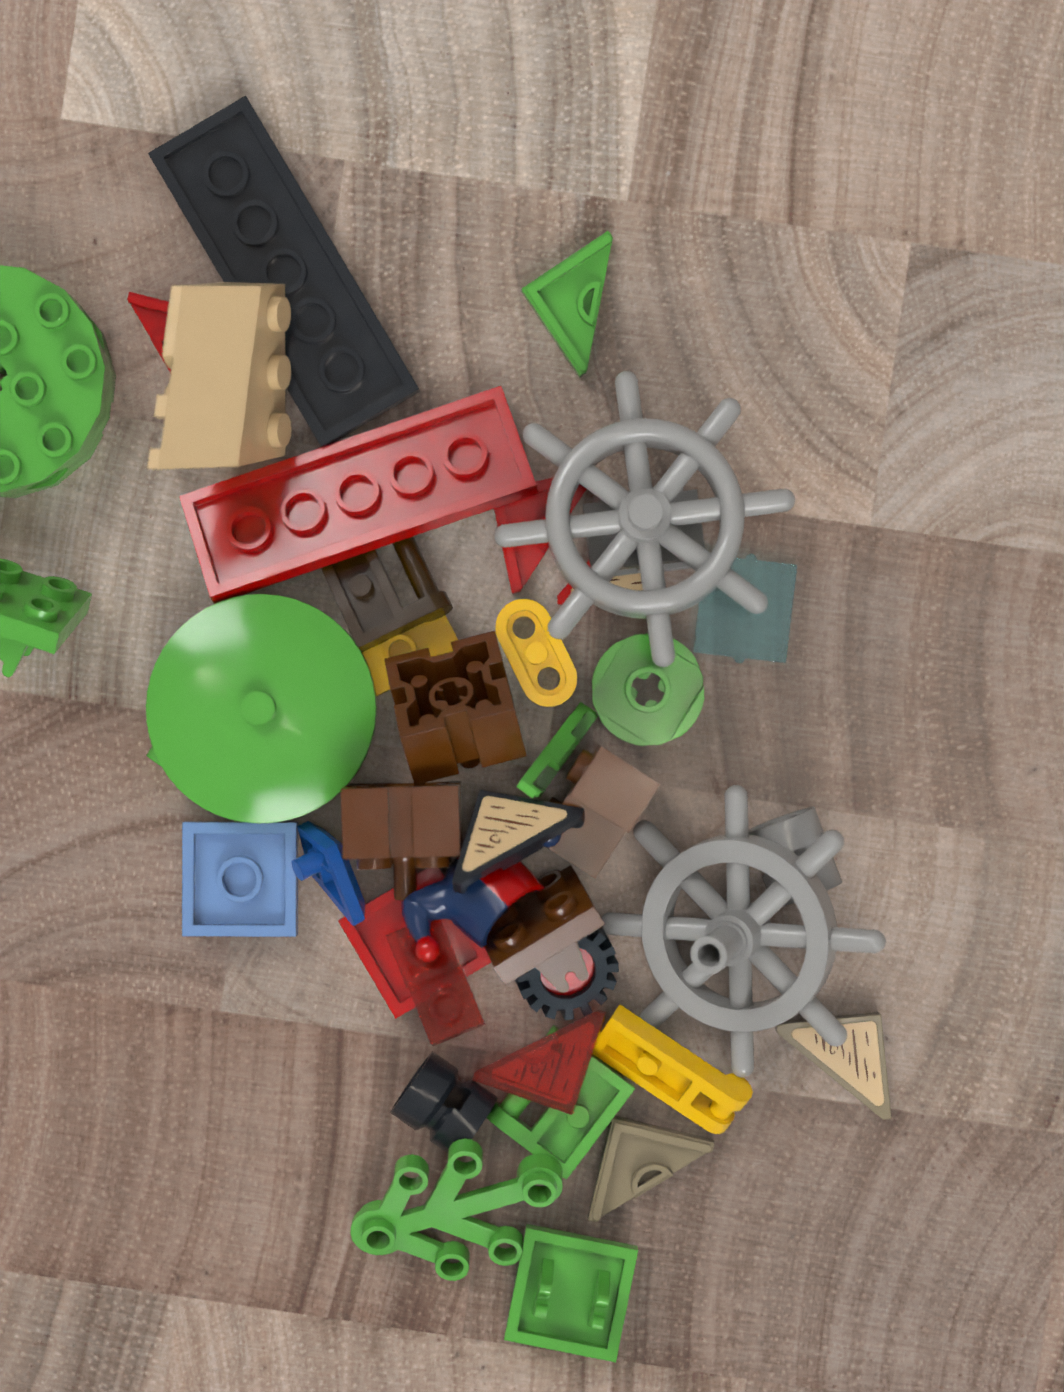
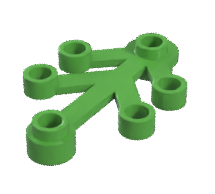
(453, 1212)

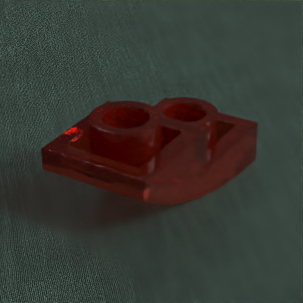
(438, 986)

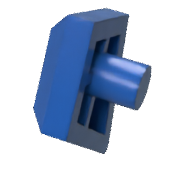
(334, 874)

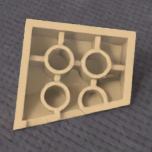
(224, 376)

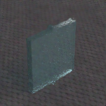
(733, 631)

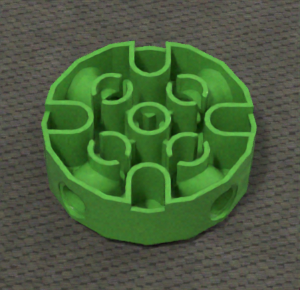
(54, 384)

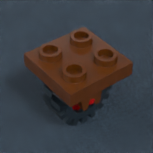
(554, 947)

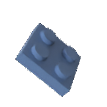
(239, 879)

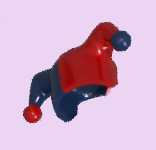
(471, 911)

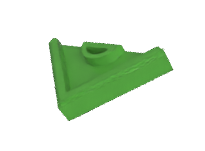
(570, 299)
(557, 751)

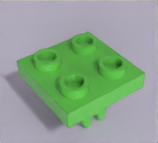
(36, 613)
(571, 1293)

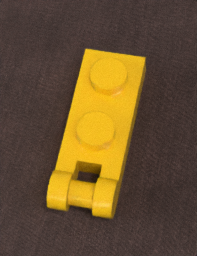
(671, 1071)

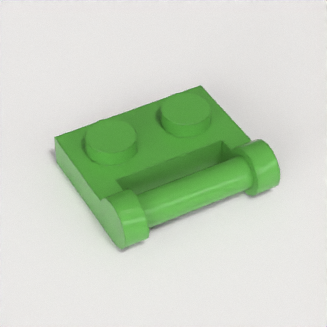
(562, 1134)

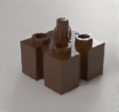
(454, 708)
(402, 827)

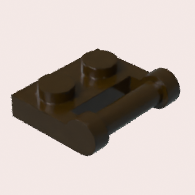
(370, 599)

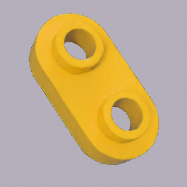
(535, 653)

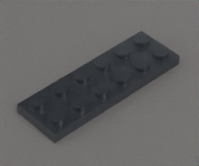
(266, 232)

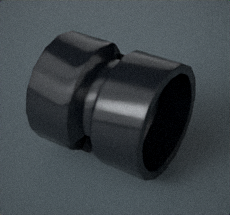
(438, 1084)

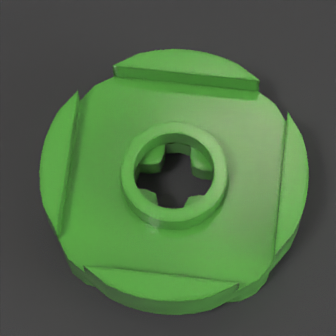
(655, 721)

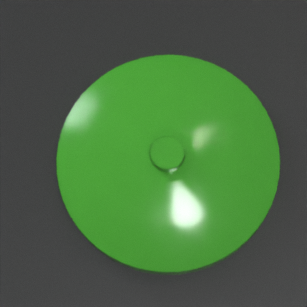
(261, 708)

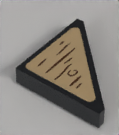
(507, 831)

